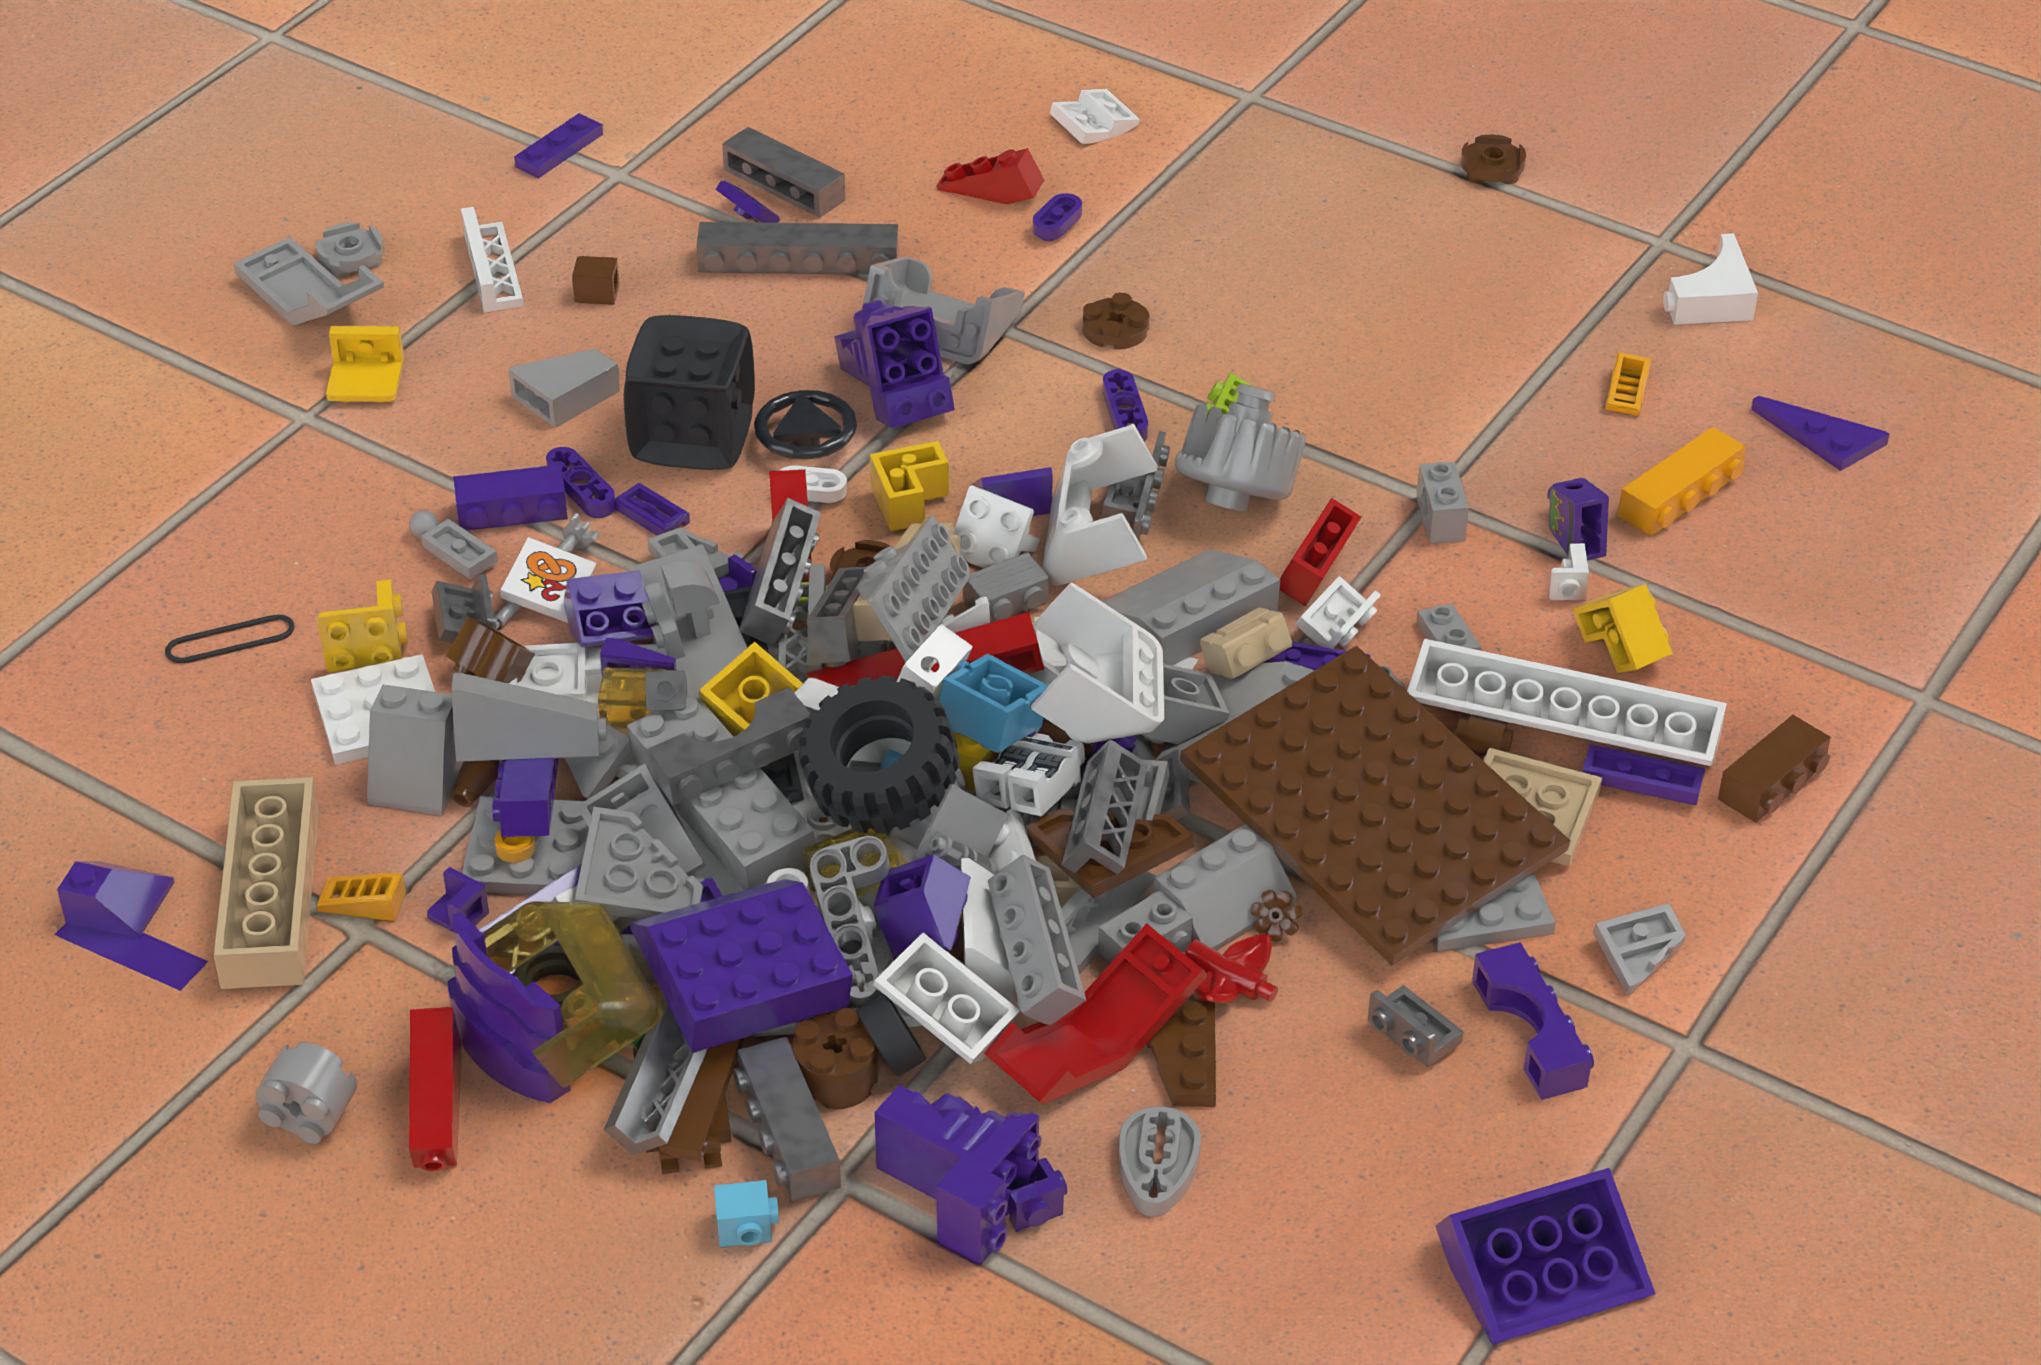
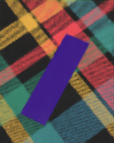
(142, 954)

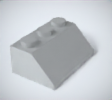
(1223, 884)

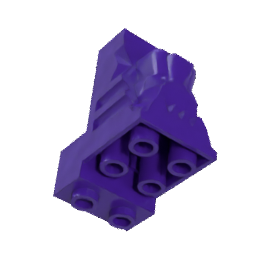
(900, 361)
(959, 1160)

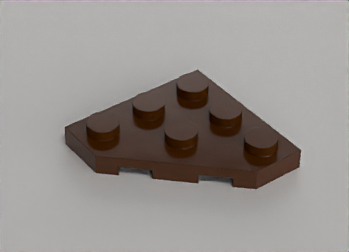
(1150, 846)

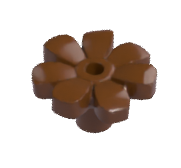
(1276, 914)

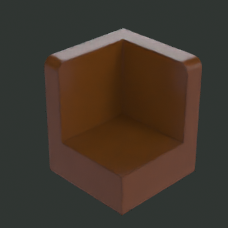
(595, 280)

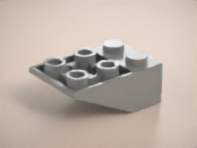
(643, 796)

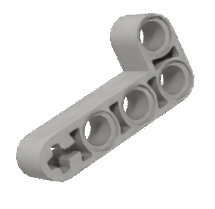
(842, 889)

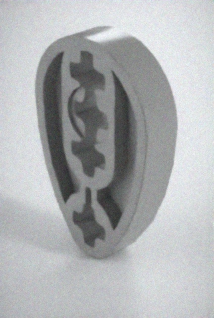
(1137, 1156)

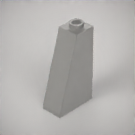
(521, 723)

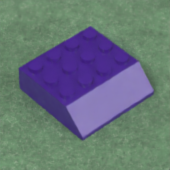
(745, 963)

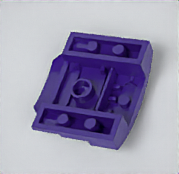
(501, 1017)

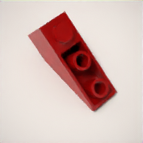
(999, 179)

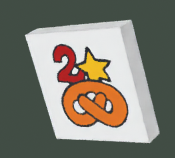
(541, 578)

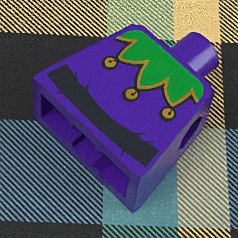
(1579, 516)

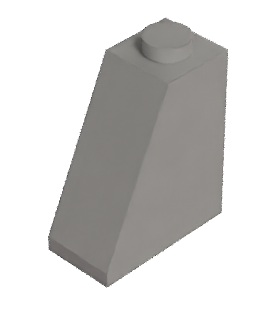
(565, 384)

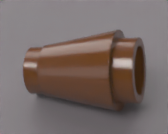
(473, 780)

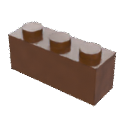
(1774, 768)

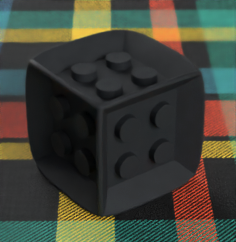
(689, 392)

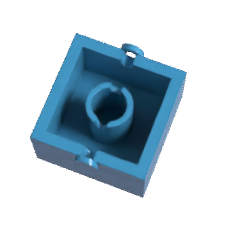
(991, 702)

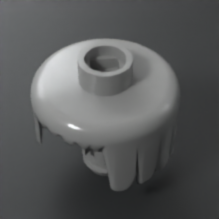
(1241, 451)

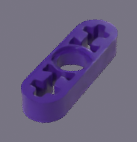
(1129, 396)
(582, 494)

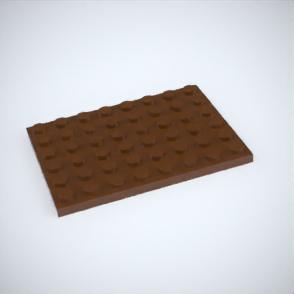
(1375, 803)

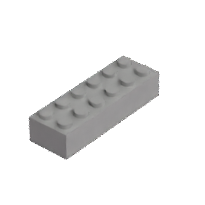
(741, 821)

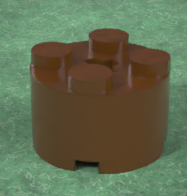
(836, 1058)

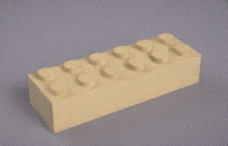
(267, 883)

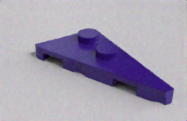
(1829, 437)

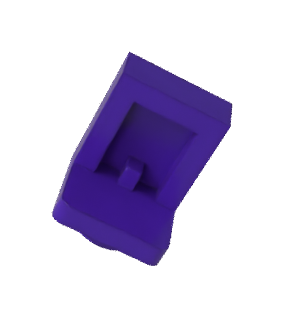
(1039, 1200)

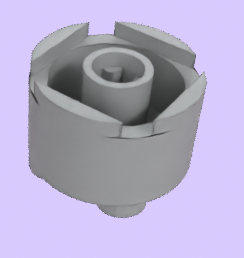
(305, 1091)

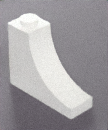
(1716, 293)

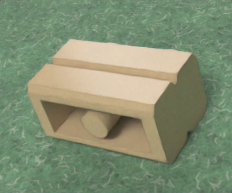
(1246, 643)

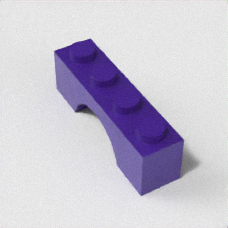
(1513, 984)

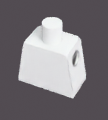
(940, 647)

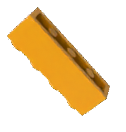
(1681, 481)

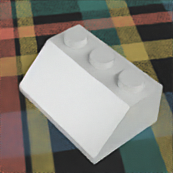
(982, 945)
(947, 998)

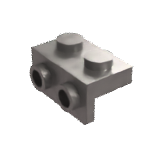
(455, 603)
(1413, 1025)

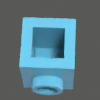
(744, 1213)

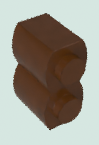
(488, 653)

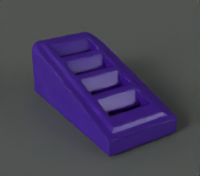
(623, 654)

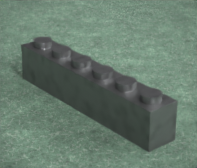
(794, 247)

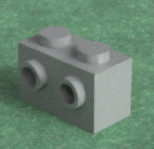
(1157, 911)

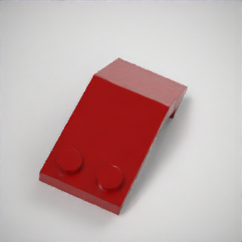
(1106, 1030)

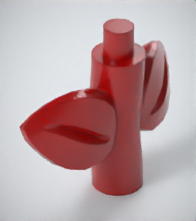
(1235, 971)

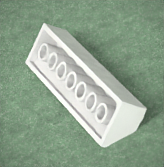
(1568, 702)

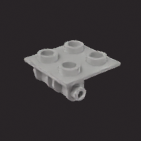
(962, 829)

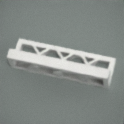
(485, 267)

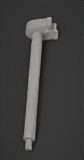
(575, 536)

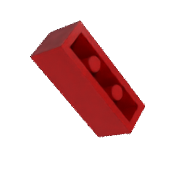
(1318, 551)

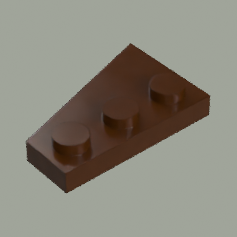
(1188, 1054)

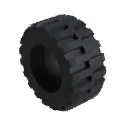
(865, 715)

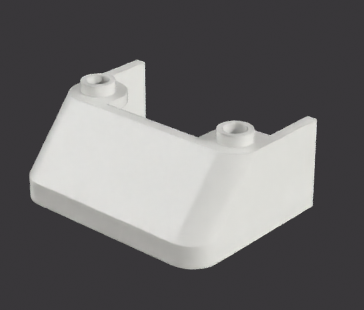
(1076, 543)
(1111, 671)

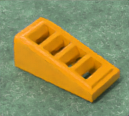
(1632, 366)
(383, 899)

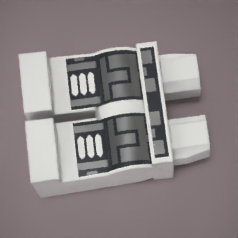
(1030, 770)

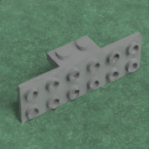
(915, 585)
(698, 657)

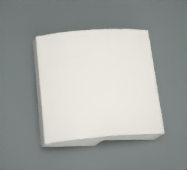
(1094, 116)

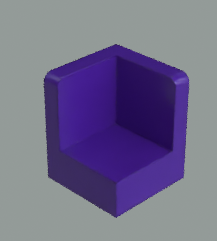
(461, 896)

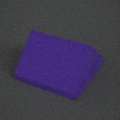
(1027, 488)

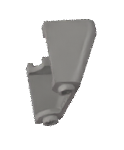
(962, 328)

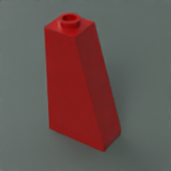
(434, 1088)

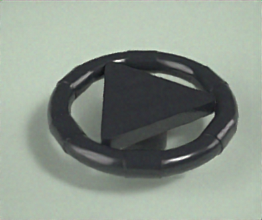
(805, 425)

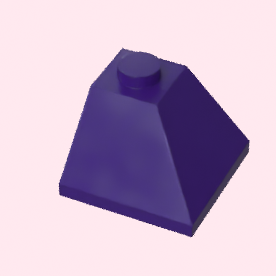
(112, 897)

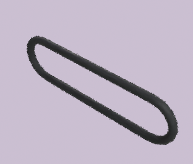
(232, 648)

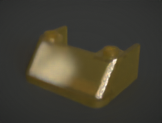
(615, 996)

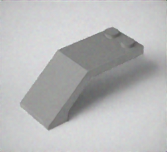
(299, 284)

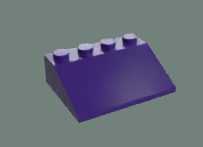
(1546, 1256)

